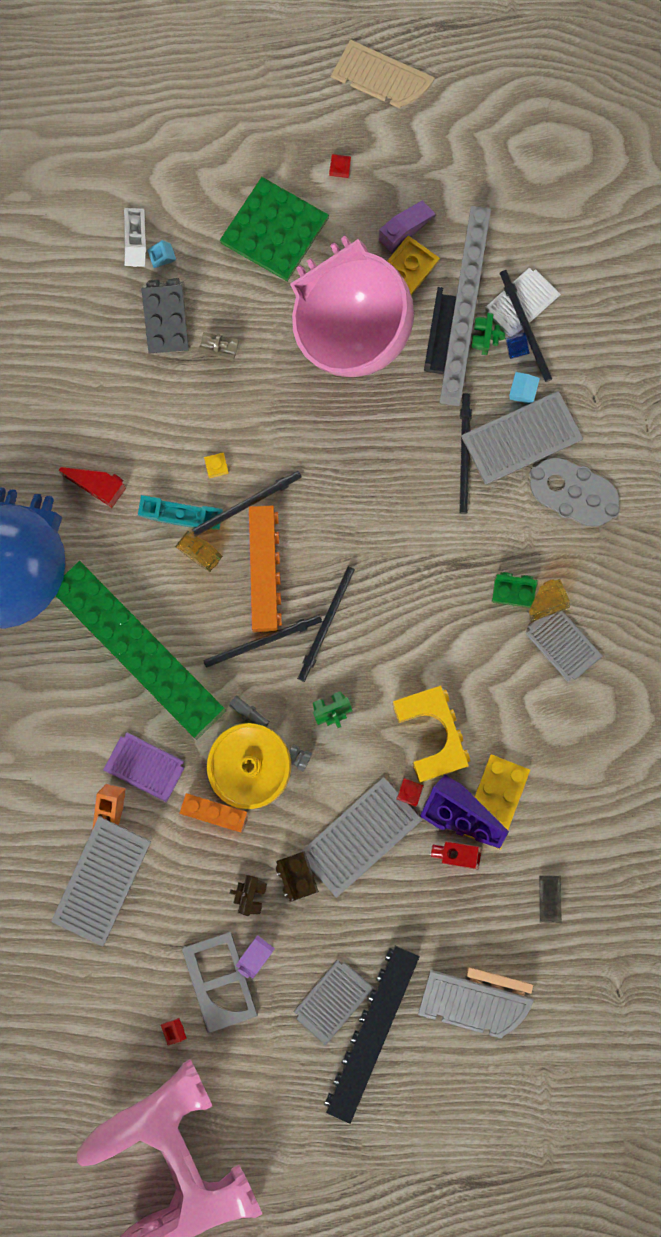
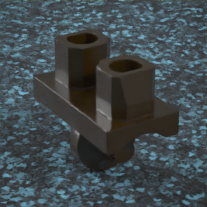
(245, 894)

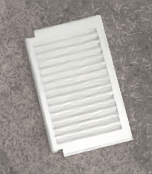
(534, 295)

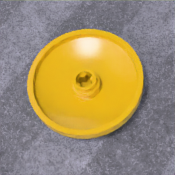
(249, 766)

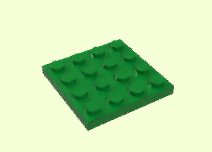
(274, 229)

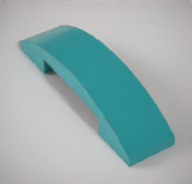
(176, 513)

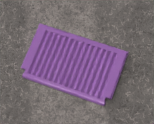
(145, 766)

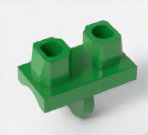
(483, 342)
(334, 712)

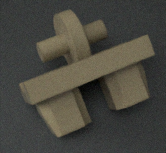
(218, 346)

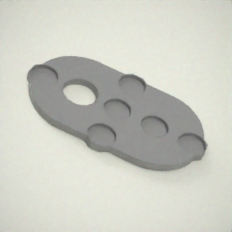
(584, 497)

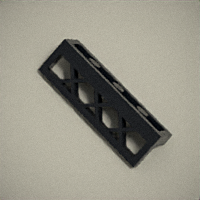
(439, 332)

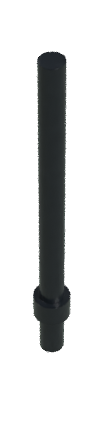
(511, 291)
(465, 415)
(281, 484)
(301, 625)
(309, 661)

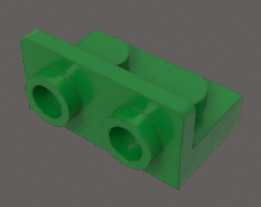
(514, 590)

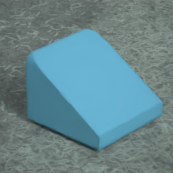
(161, 254)

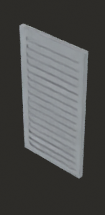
(522, 437)
(360, 837)
(101, 881)

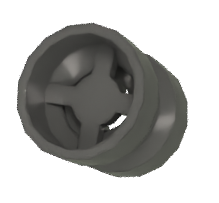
(303, 759)

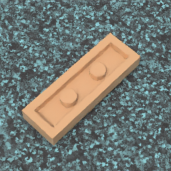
(498, 981)

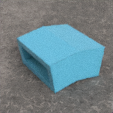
(524, 388)

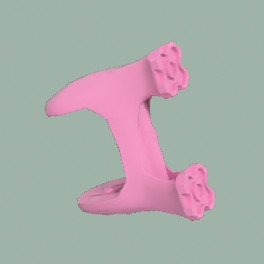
(155, 1121)

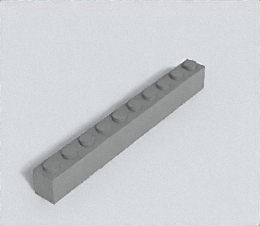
(465, 306)

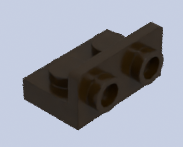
(296, 876)

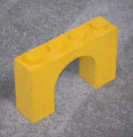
(434, 704)

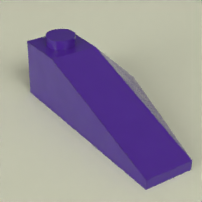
(457, 809)

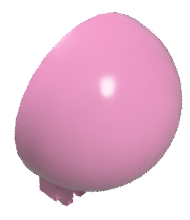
(351, 311)

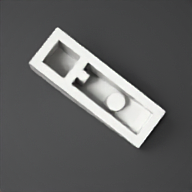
(134, 237)

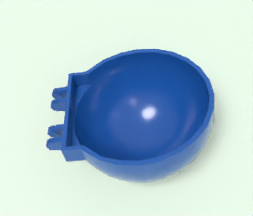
(29, 558)

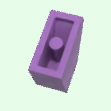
(254, 957)

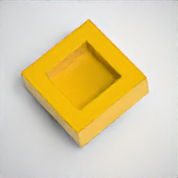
(216, 465)

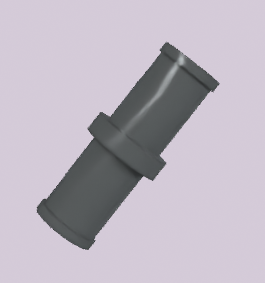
(248, 713)

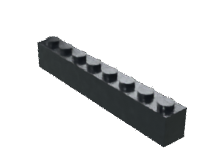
(372, 1034)

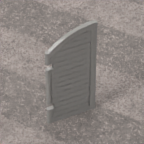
(473, 1004)

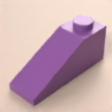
(404, 224)

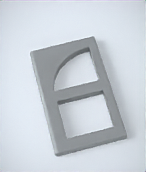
(213, 1015)

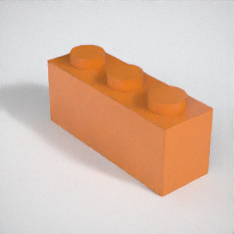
(214, 813)

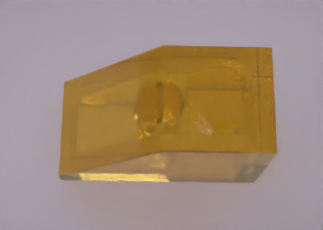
(199, 551)
(549, 600)

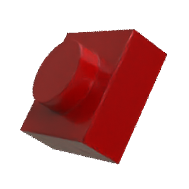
(340, 166)
(409, 792)
(173, 1031)

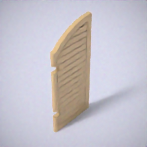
(381, 75)

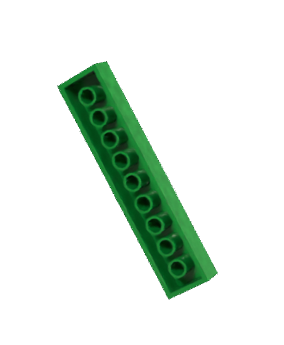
(139, 651)

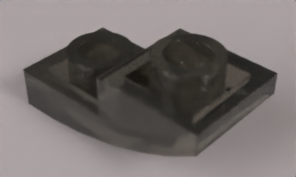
(550, 899)

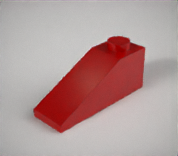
(97, 483)

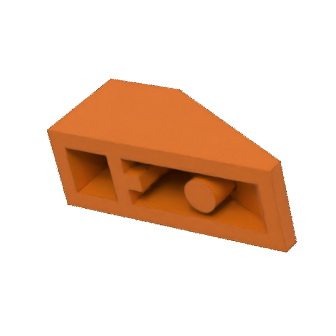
(109, 803)

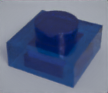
(517, 345)

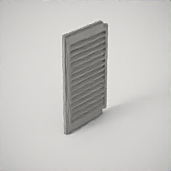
(563, 644)
(332, 1001)

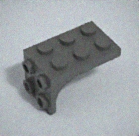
(165, 316)

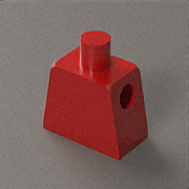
(467, 856)

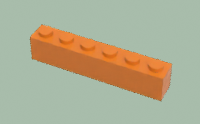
(263, 569)

